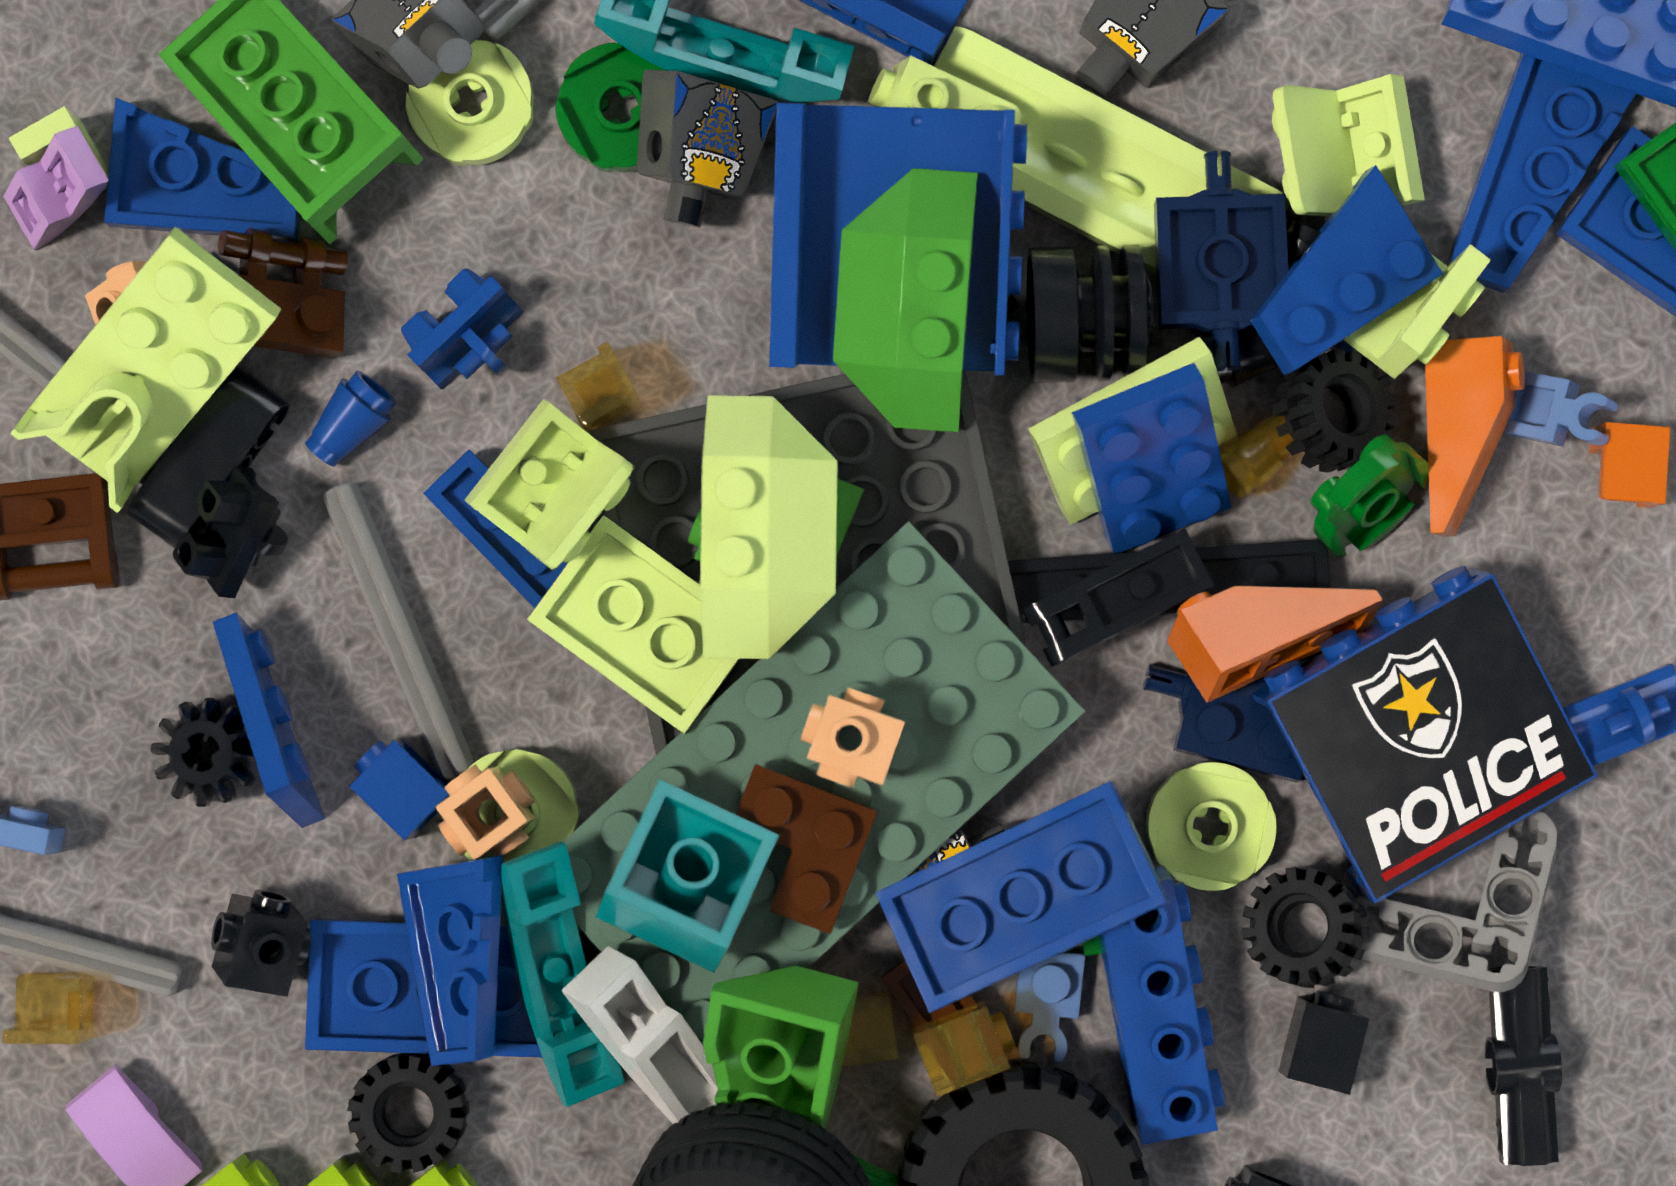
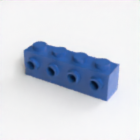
(1159, 1023)

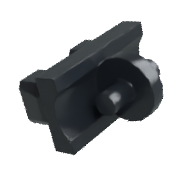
(238, 532)

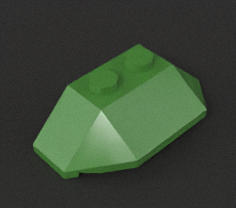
(909, 298)

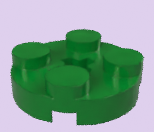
(584, 97)
(1369, 496)

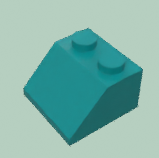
(686, 876)

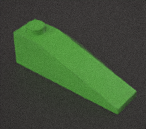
(780, 1039)

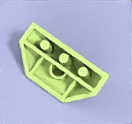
(763, 527)

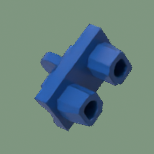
(466, 335)
(1626, 715)

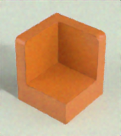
(1633, 463)

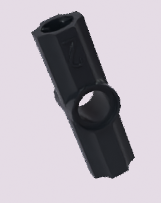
(1524, 1071)

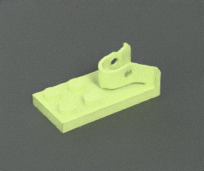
(150, 364)

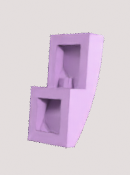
(57, 189)
(129, 1133)

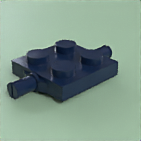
(1218, 258)
(1227, 728)

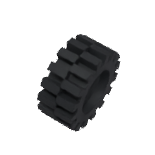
(1306, 416)
(1342, 936)
(376, 1134)

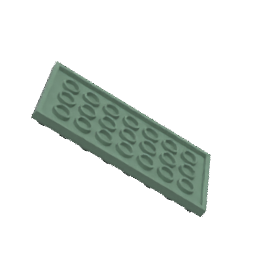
(894, 631)

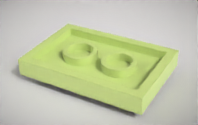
(1059, 443)
(634, 624)

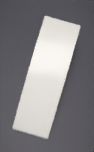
(643, 1034)

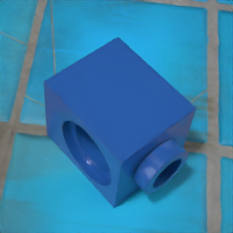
(399, 787)

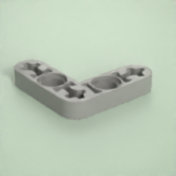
(1491, 924)

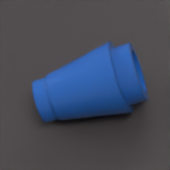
(350, 418)

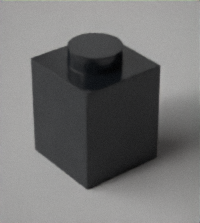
(1324, 1042)

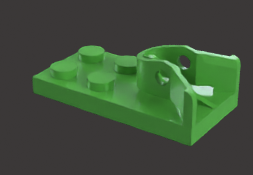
(287, 105)

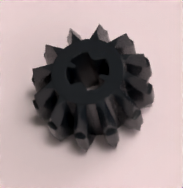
(187, 743)

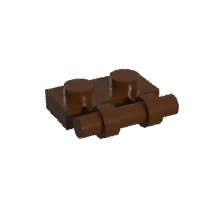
(309, 315)

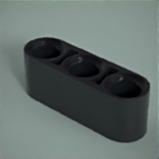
(220, 436)

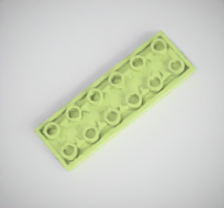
(1085, 156)

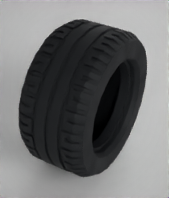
(749, 1148)

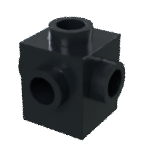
(260, 942)

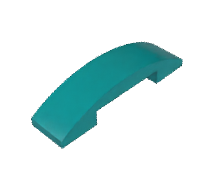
(801, 71)
(546, 957)

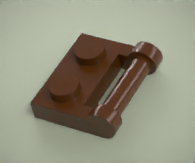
(52, 514)

